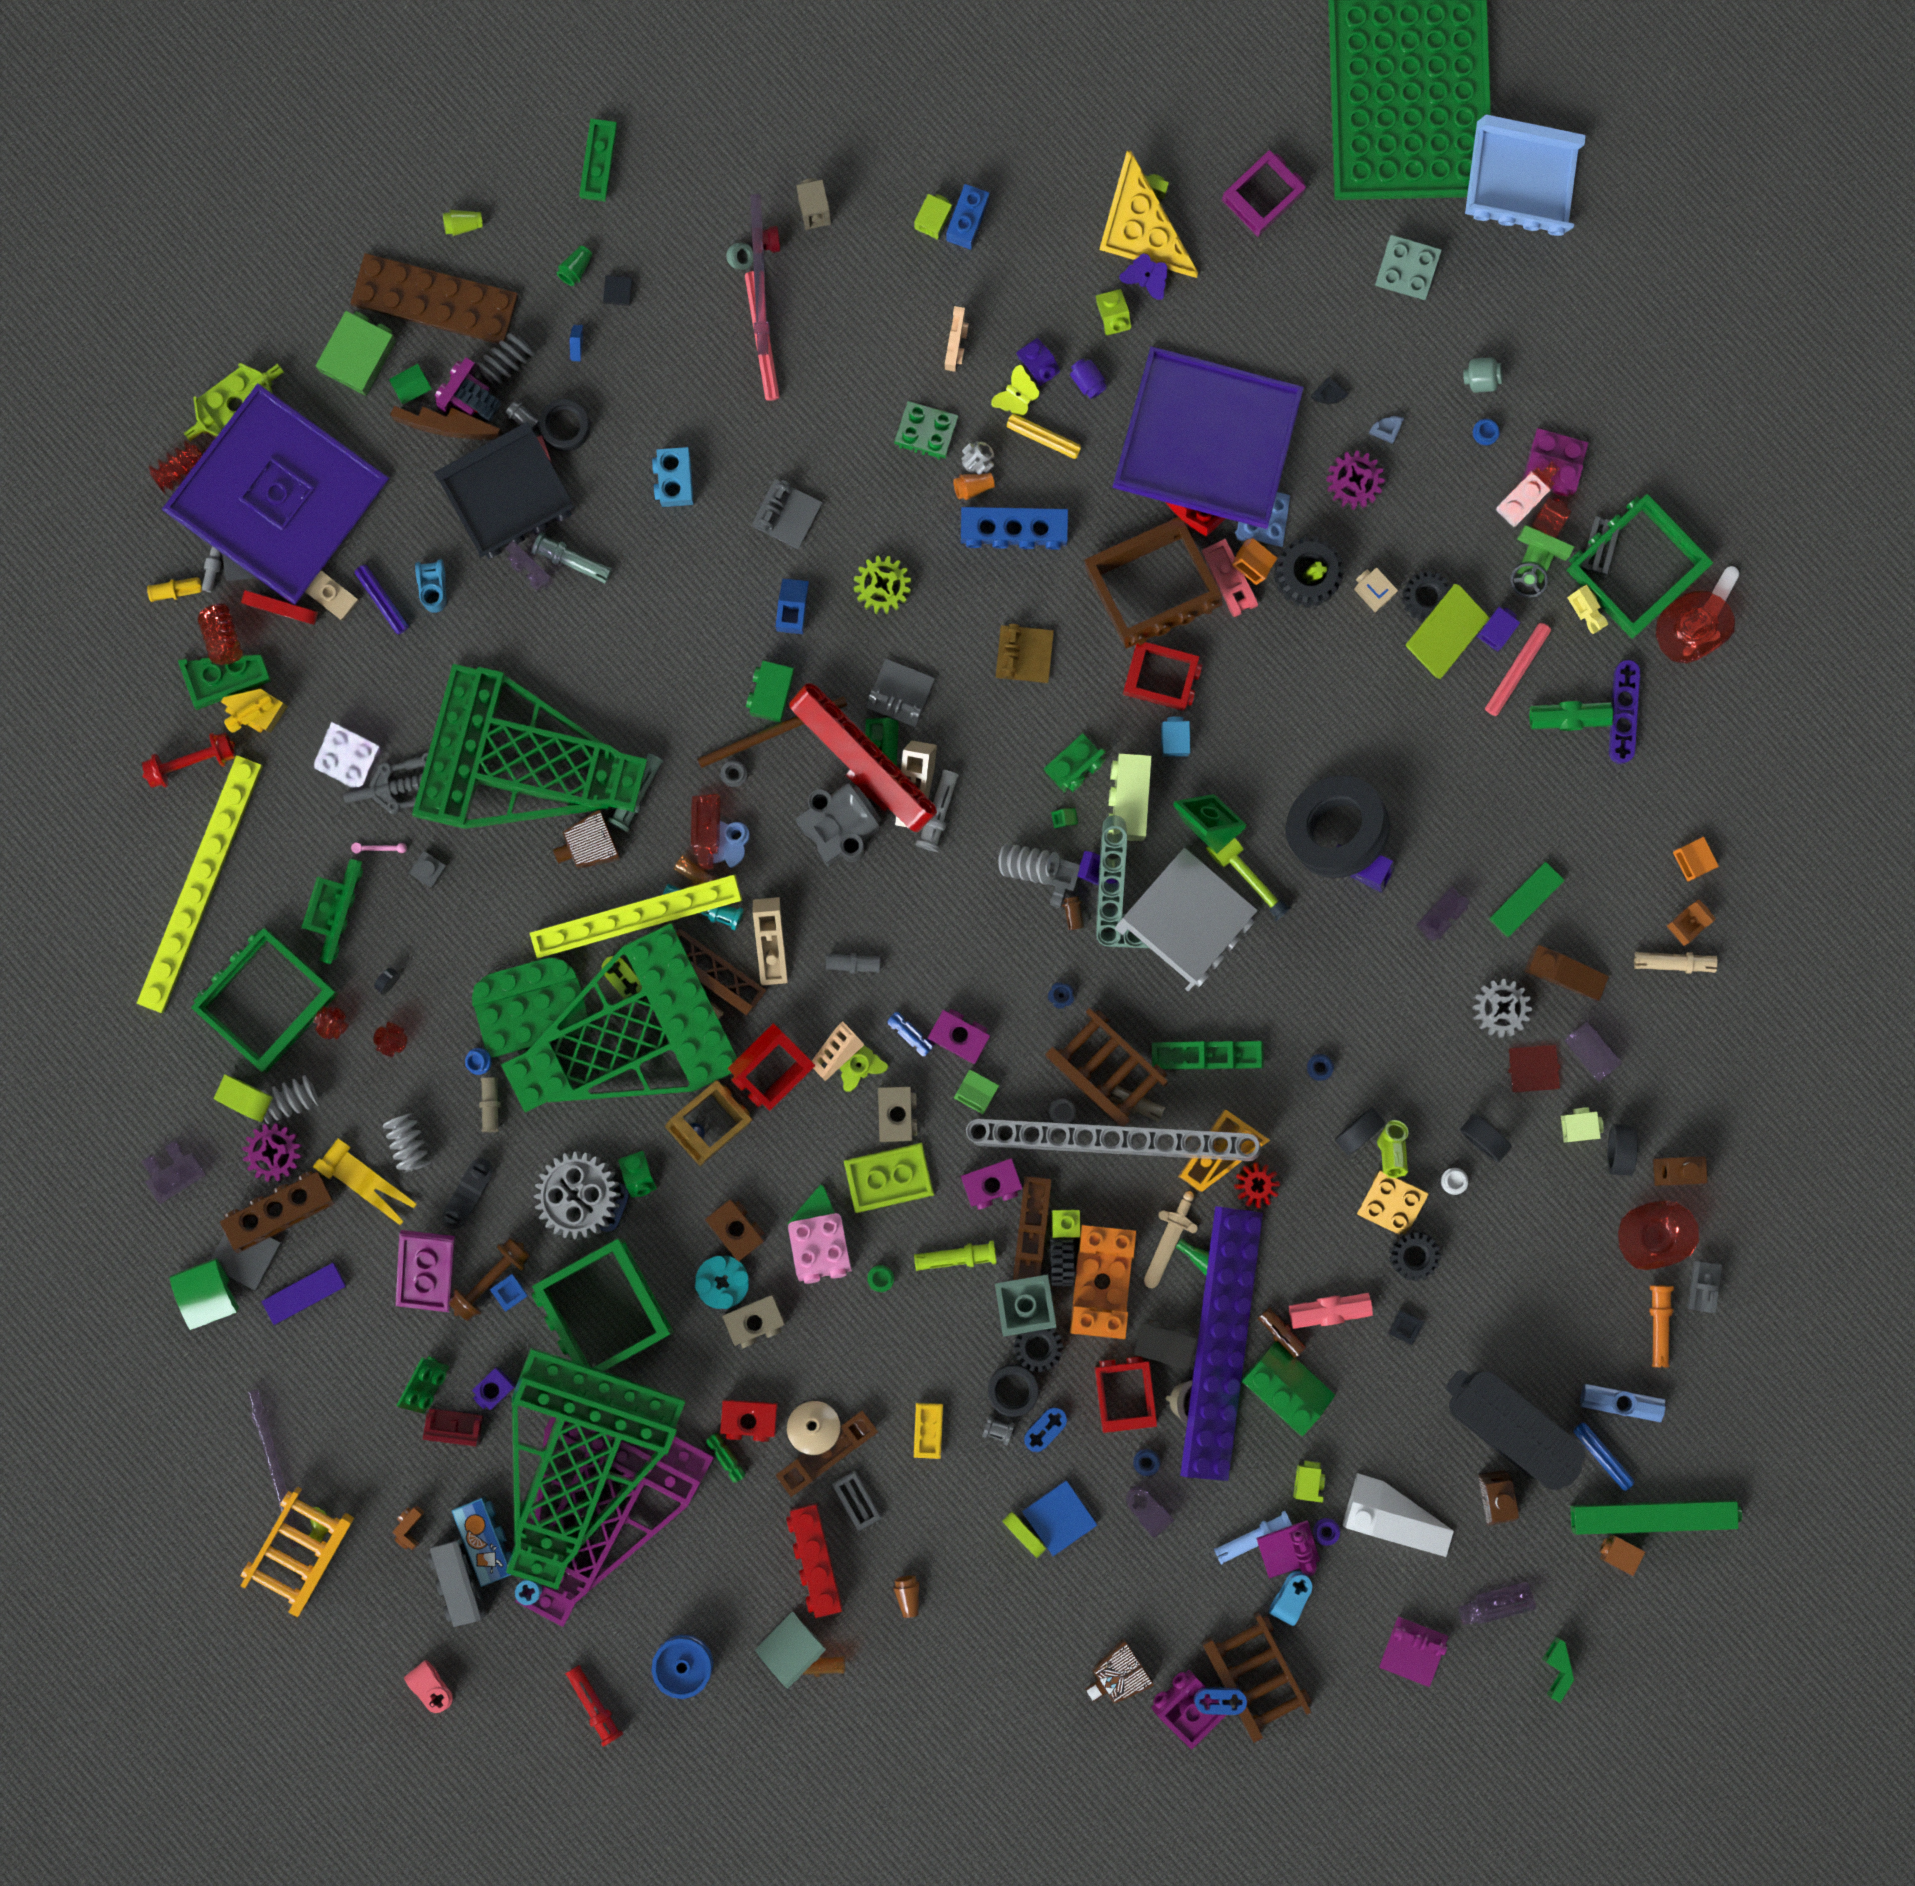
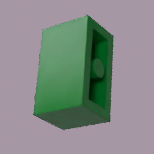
(770, 691)

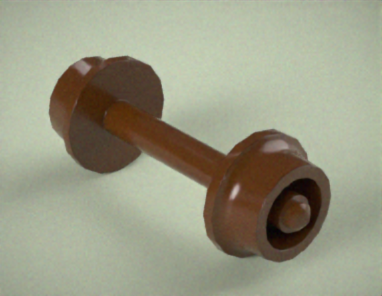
(464, 1304)

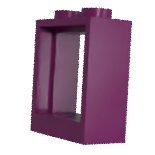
(1246, 211)

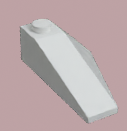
(1389, 1515)

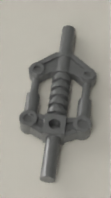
(381, 789)

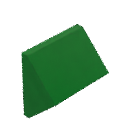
(1210, 820)

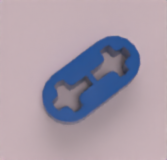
(1050, 1434)
(1220, 1694)

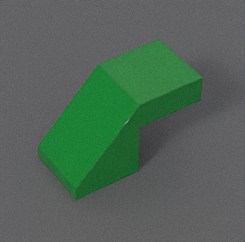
(1558, 1658)

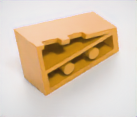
(1204, 1172)

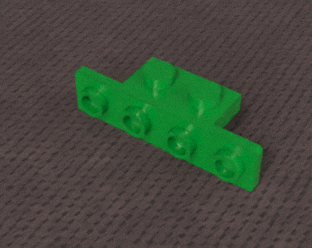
(329, 908)

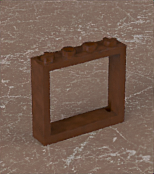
(1136, 548)

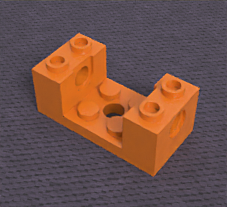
(1102, 1310)

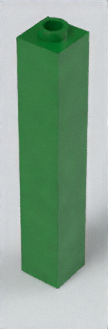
(1655, 1517)

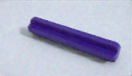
(381, 599)

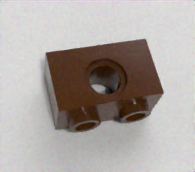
(721, 1221)

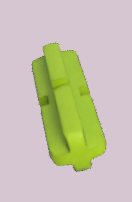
(1314, 573)

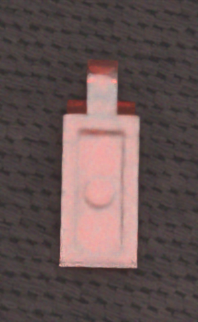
(1527, 494)
(705, 828)

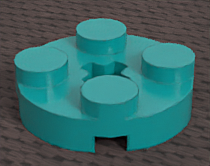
(724, 1297)

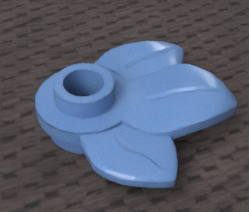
(730, 849)

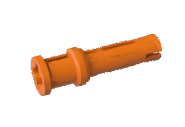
(1661, 1311)

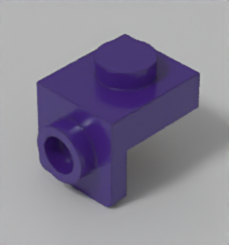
(1038, 361)
(1090, 868)

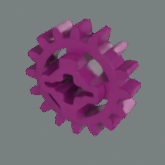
(1344, 483)
(275, 1164)

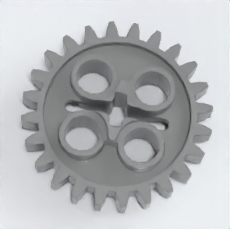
(561, 1213)

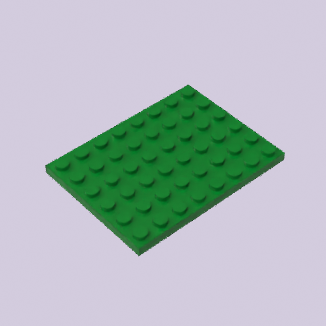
(1406, 96)

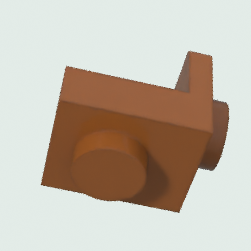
(1691, 922)
(407, 1520)

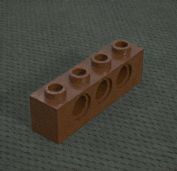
(235, 1221)

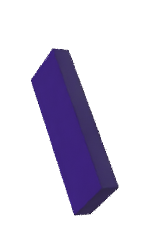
(303, 1293)

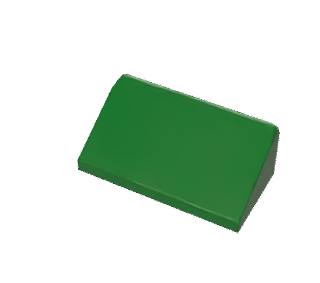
(884, 735)

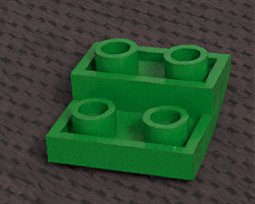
(203, 1294)

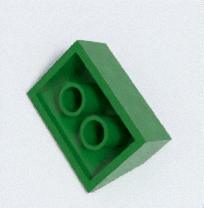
(1288, 1388)

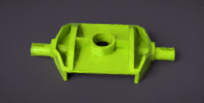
(213, 406)

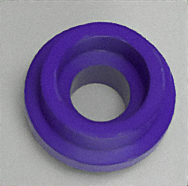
(1328, 1540)

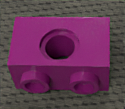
(969, 1049)
(1004, 1172)

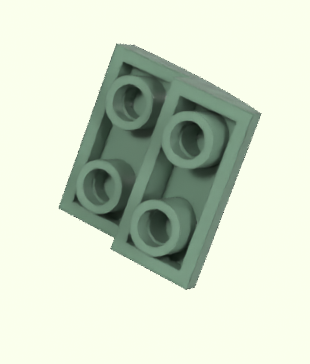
(790, 1650)

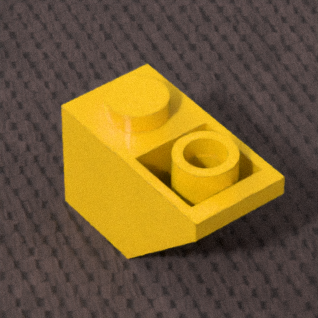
(265, 721)

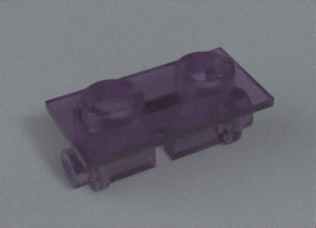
(1436, 921)

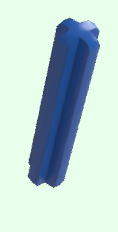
(1603, 1456)

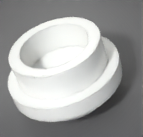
(1454, 1181)

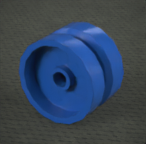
(686, 1650)

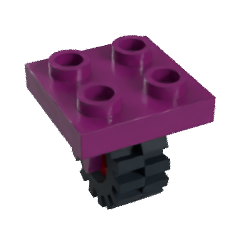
(466, 393)

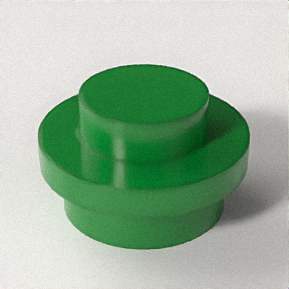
(880, 1278)

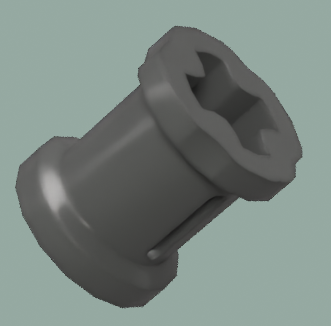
(998, 1430)

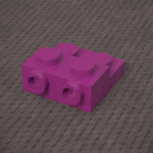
(1563, 451)
(1179, 1711)

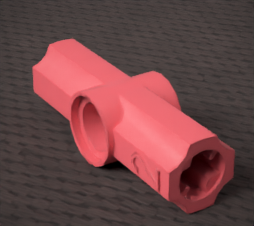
(1330, 1310)

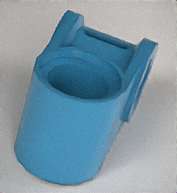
(431, 580)
(1289, 1601)

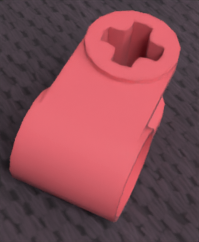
(426, 1684)

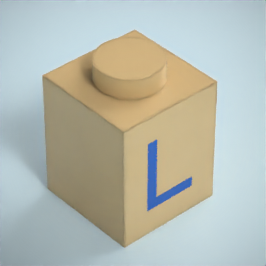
(1375, 589)

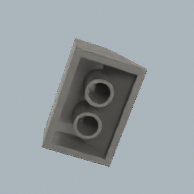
(457, 1582)

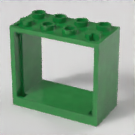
(640, 1286)

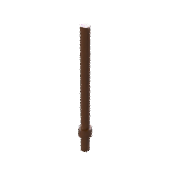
(758, 737)

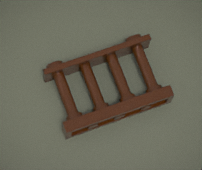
(1101, 1094)
(1230, 1674)

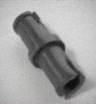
(852, 963)

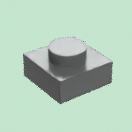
(428, 869)

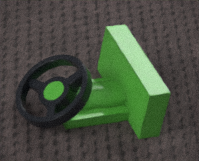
(1537, 559)

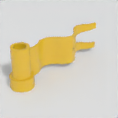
(360, 1178)

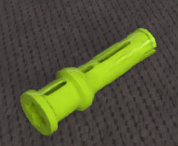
(968, 1255)

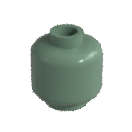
(1483, 374)

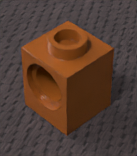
(1621, 1554)

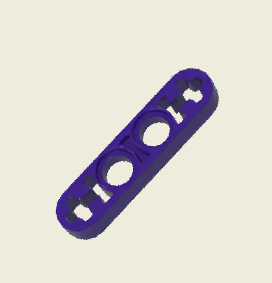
(1627, 712)

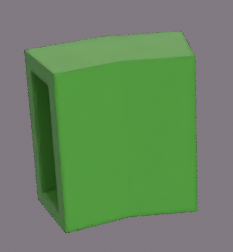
(976, 1091)

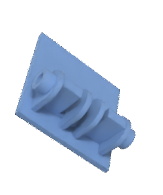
(1276, 529)

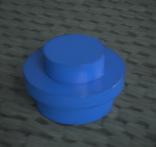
(1486, 432)
(478, 1061)

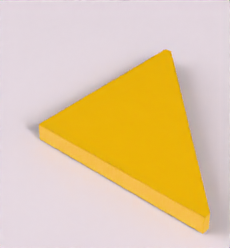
(1141, 225)

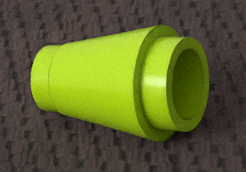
(459, 221)

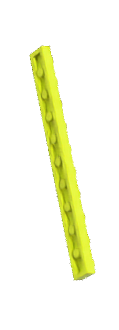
(199, 884)

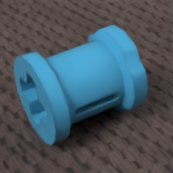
(525, 1599)

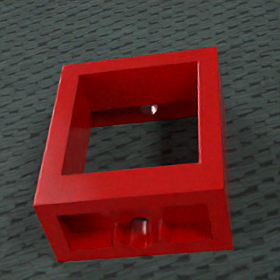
(1135, 667)
(756, 1053)
(1127, 1423)

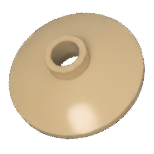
(821, 1438)

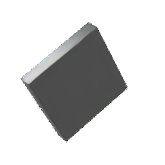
(250, 1265)

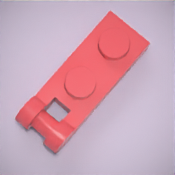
(1228, 578)

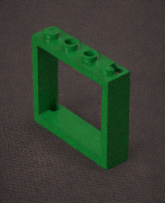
(1673, 532)
(222, 979)

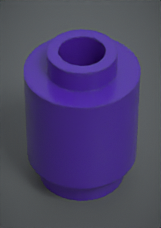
(1088, 378)

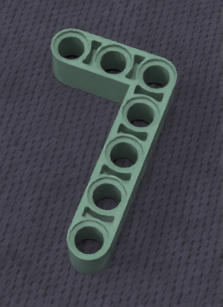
(1113, 892)

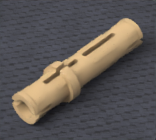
(1675, 962)

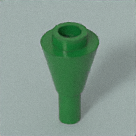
(1197, 1255)

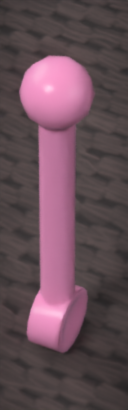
(358, 848)

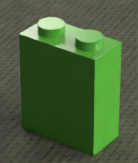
(356, 352)

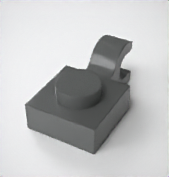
(1064, 880)

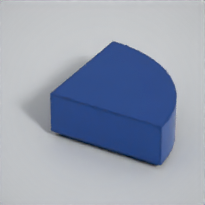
(576, 342)

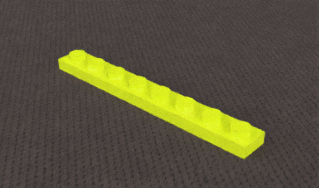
(636, 916)

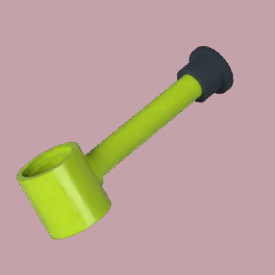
(1230, 854)

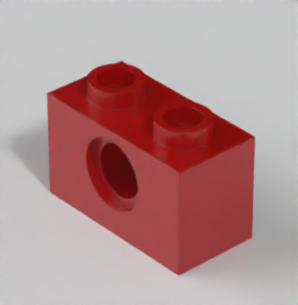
(765, 1419)

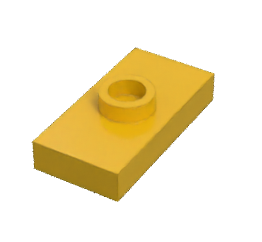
(928, 1430)

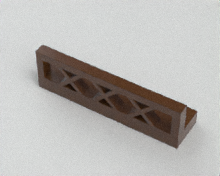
(714, 985)

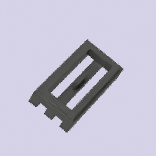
(1594, 568)
(846, 1480)

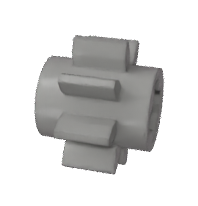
(978, 457)

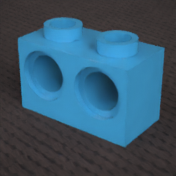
(679, 476)

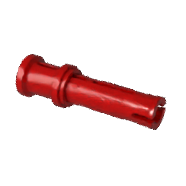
(577, 1675)

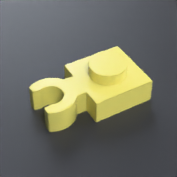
(1587, 607)

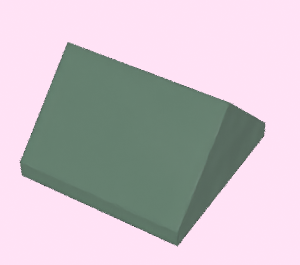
(1025, 1305)

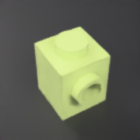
(1581, 1125)

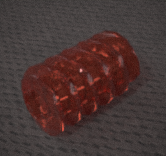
(176, 466)
(219, 634)

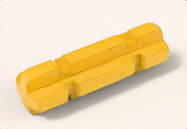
(249, 713)

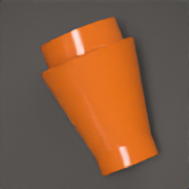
(972, 484)

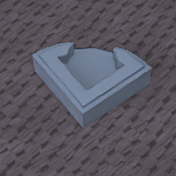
(1387, 428)

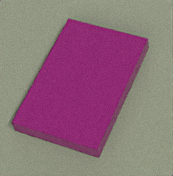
(425, 1270)

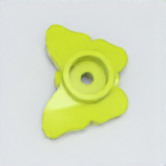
(1019, 384)

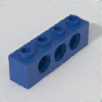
(1054, 519)

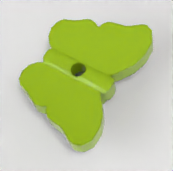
(870, 1064)

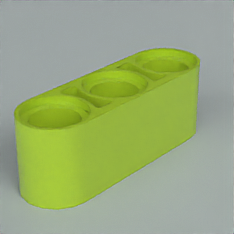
(243, 1098)

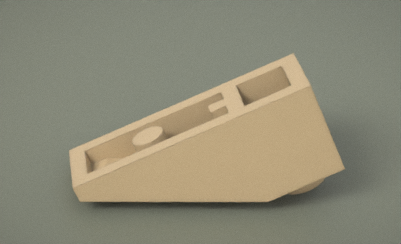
(919, 766)
(770, 941)

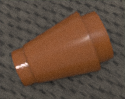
(907, 1594)

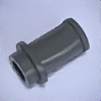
(521, 415)

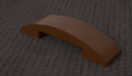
(809, 1467)

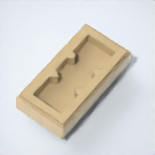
(332, 596)

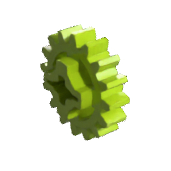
(872, 591)

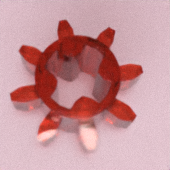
(330, 1022)
(390, 1039)

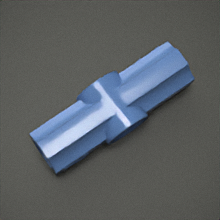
(1638, 1405)

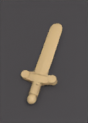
(1176, 1223)

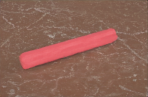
(1518, 669)

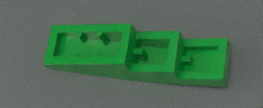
(1208, 1055)

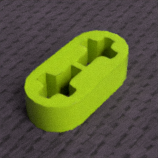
(627, 974)
(1024, 1534)

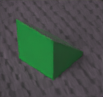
(1064, 818)

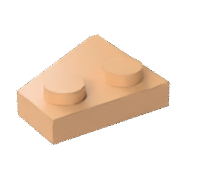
(959, 330)

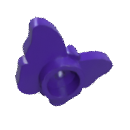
(1136, 274)

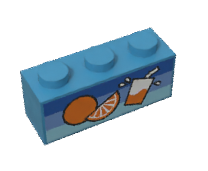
(483, 1540)

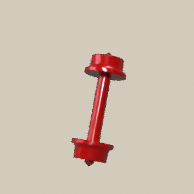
(156, 772)

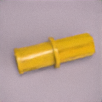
(174, 589)

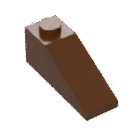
(1566, 972)

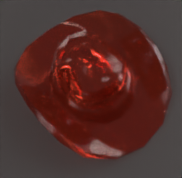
(1694, 626)
(1657, 1235)

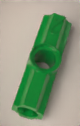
(1570, 716)

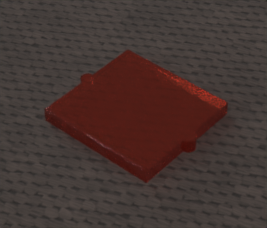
(1534, 1068)

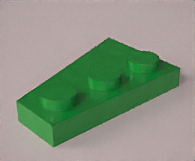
(212, 681)

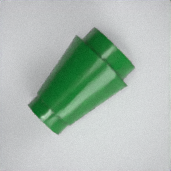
(574, 266)

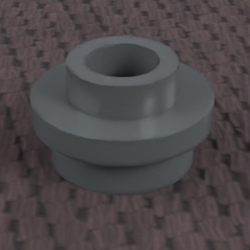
(733, 765)

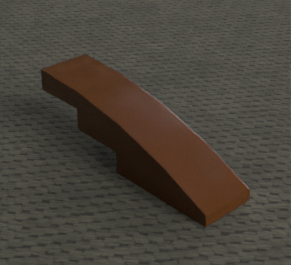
(454, 425)
(1032, 1227)

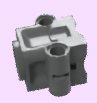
(844, 820)

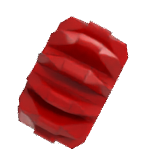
(1266, 1186)

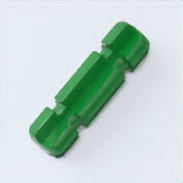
(725, 1457)

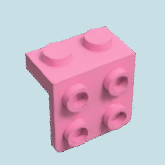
(819, 1248)

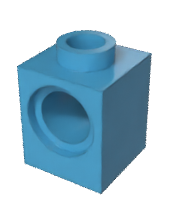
(1175, 737)

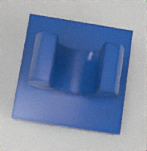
(509, 1292)

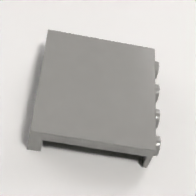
(1189, 918)

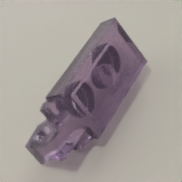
(1498, 1604)

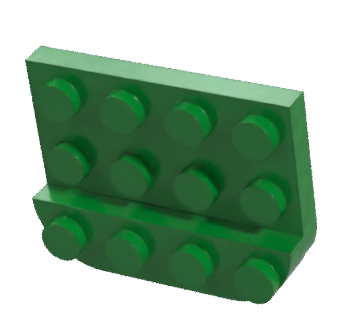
(523, 1002)

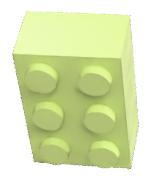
(1131, 793)

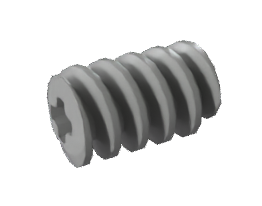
(1028, 864)
(291, 1098)
(406, 1143)

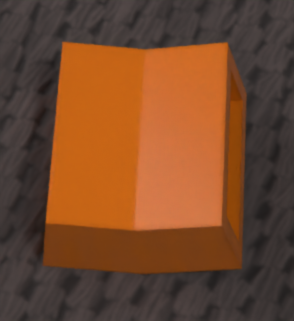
(1254, 561)
(1695, 859)

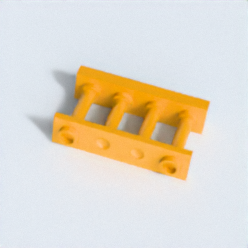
(310, 1573)

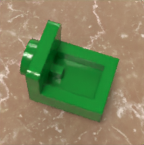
(637, 1174)

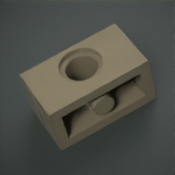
(813, 203)
(896, 1097)
(738, 1326)

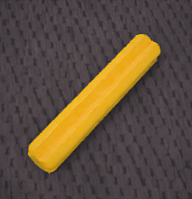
(1043, 436)

